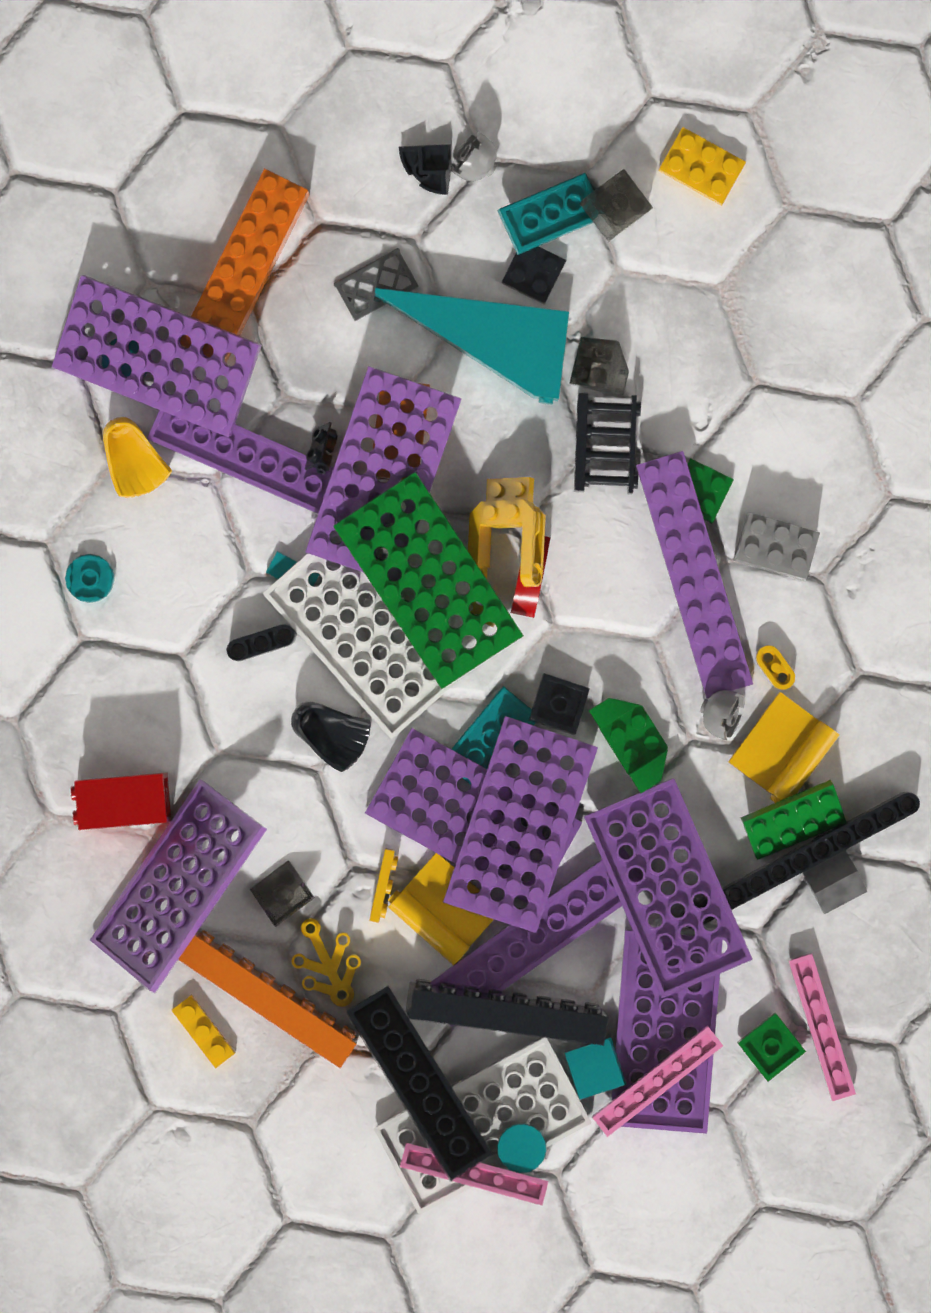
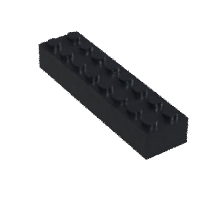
(506, 1013)
(419, 1083)

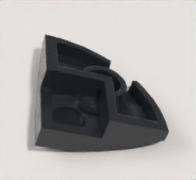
(428, 165)

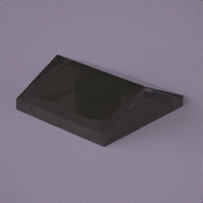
(282, 893)

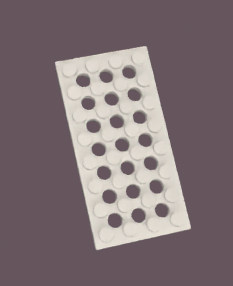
(327, 650)
(475, 1086)

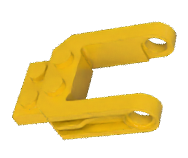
(509, 506)

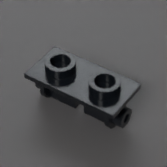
(323, 440)

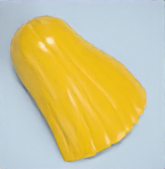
(132, 459)

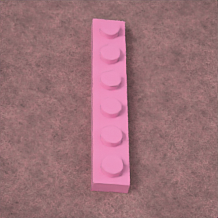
(821, 1027)
(657, 1081)
(481, 1176)

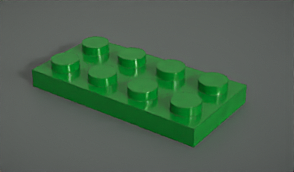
(793, 819)

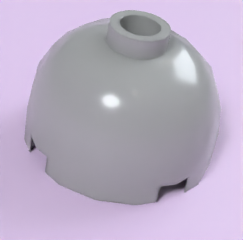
(476, 158)
(721, 713)

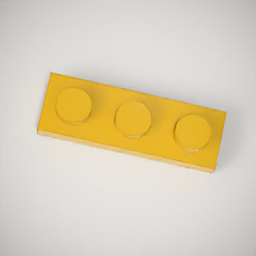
(384, 885)
(203, 1031)

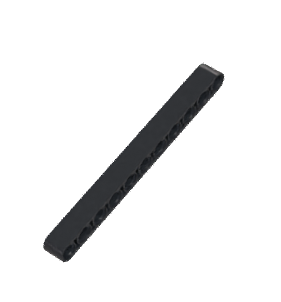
(808, 851)

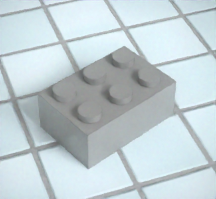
(776, 546)

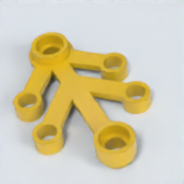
(328, 966)

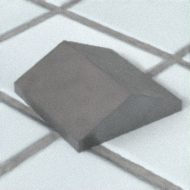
(835, 882)

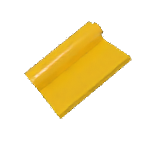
(783, 748)
(441, 925)

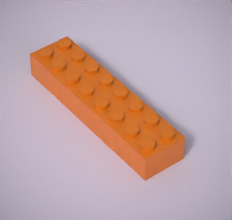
(249, 256)
(268, 998)

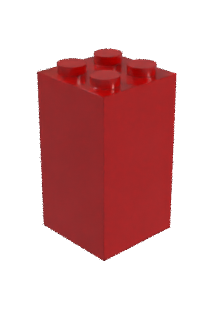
(121, 801)

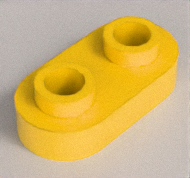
(775, 667)

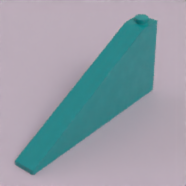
(508, 339)

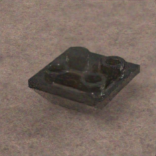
(600, 366)

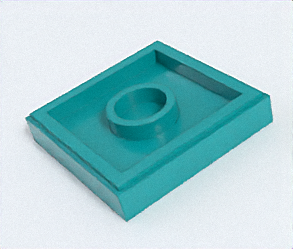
(595, 1069)

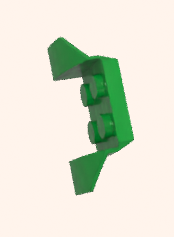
(633, 740)

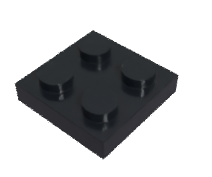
(534, 273)
(559, 704)

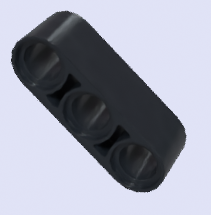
(249, 642)

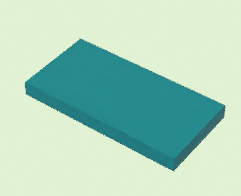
(547, 214)
(481, 737)

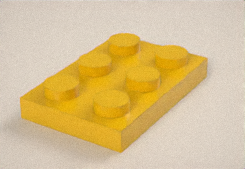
(702, 166)

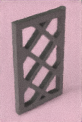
(357, 276)

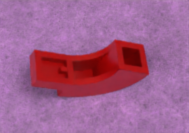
(526, 598)

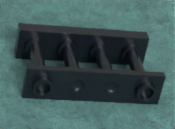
(584, 455)

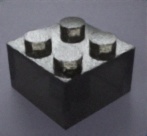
(616, 205)

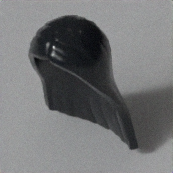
(331, 734)

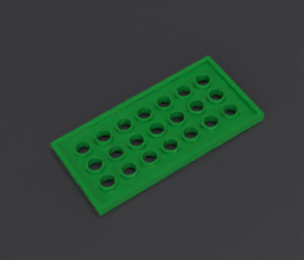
(453, 550)

